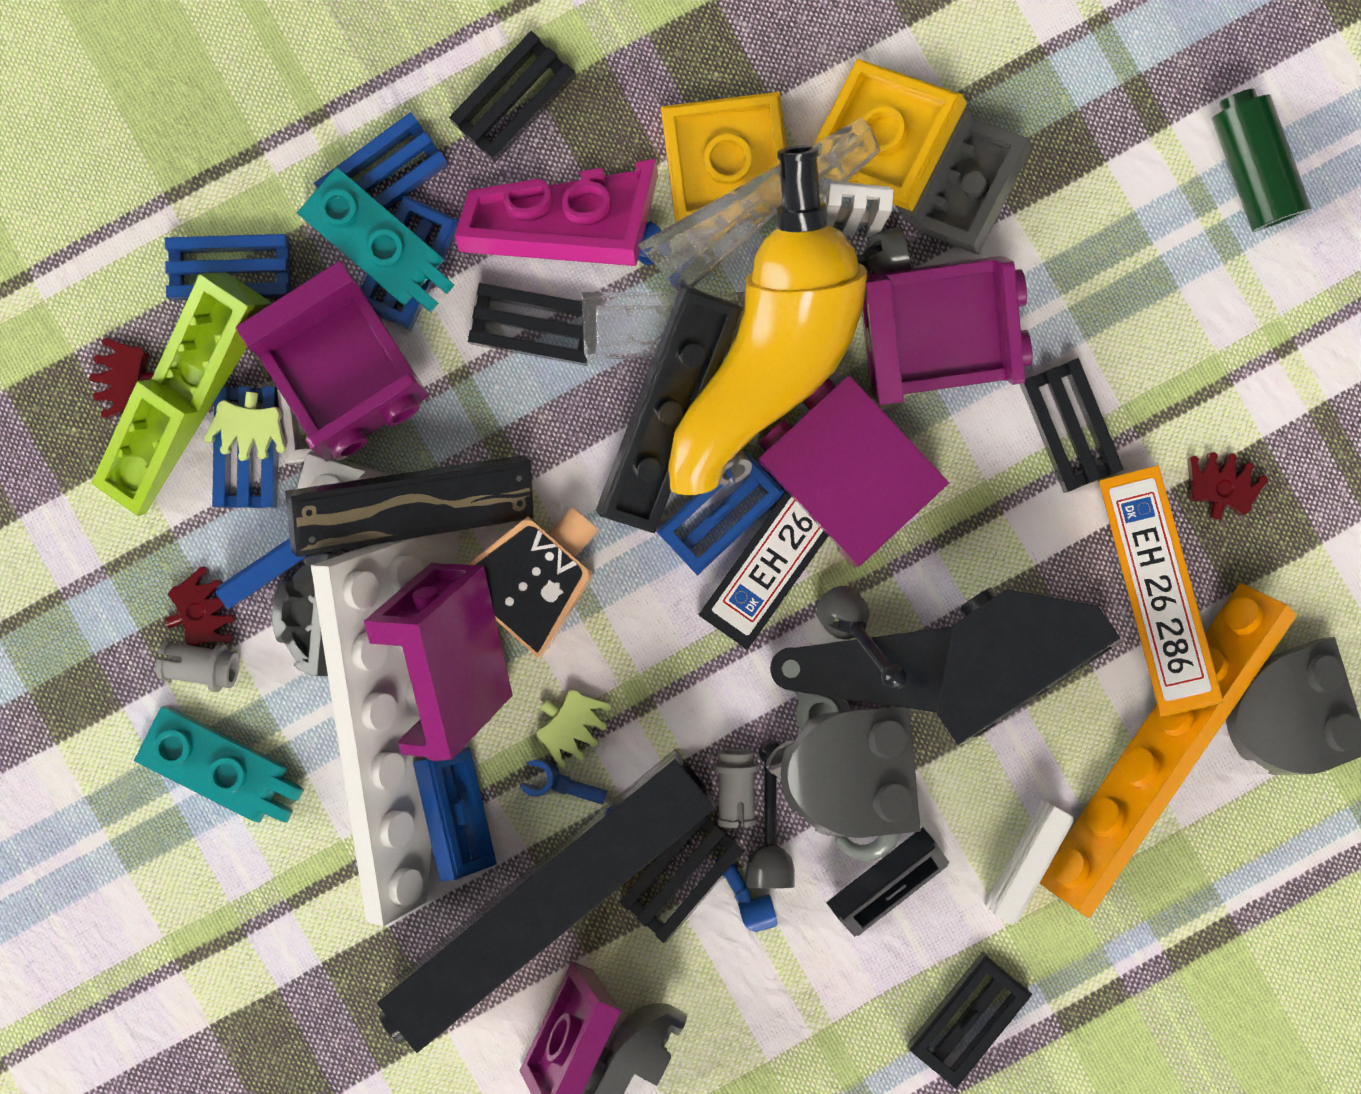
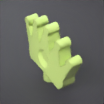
(247, 426)
(569, 723)

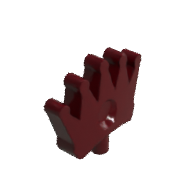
(127, 368)
(1223, 485)
(198, 611)

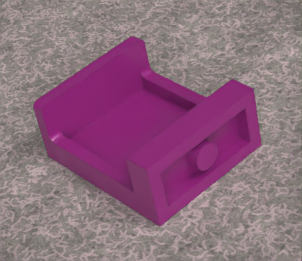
(945, 327)
(334, 362)
(850, 469)
(450, 654)

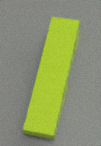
(173, 403)

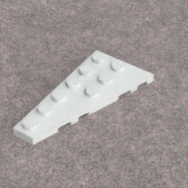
(372, 712)

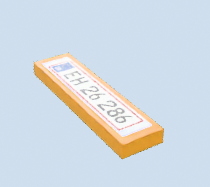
(1160, 592)

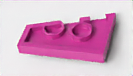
(568, 221)

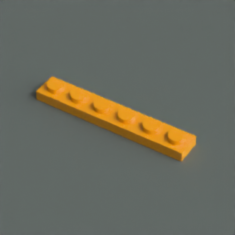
(1163, 756)

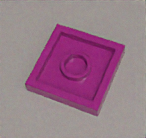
(571, 1035)

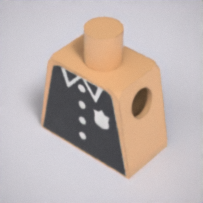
(537, 577)

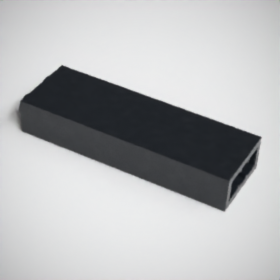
(544, 901)

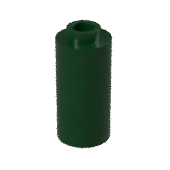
(1260, 160)

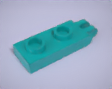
(374, 240)
(216, 766)

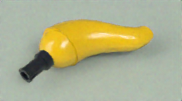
(791, 333)

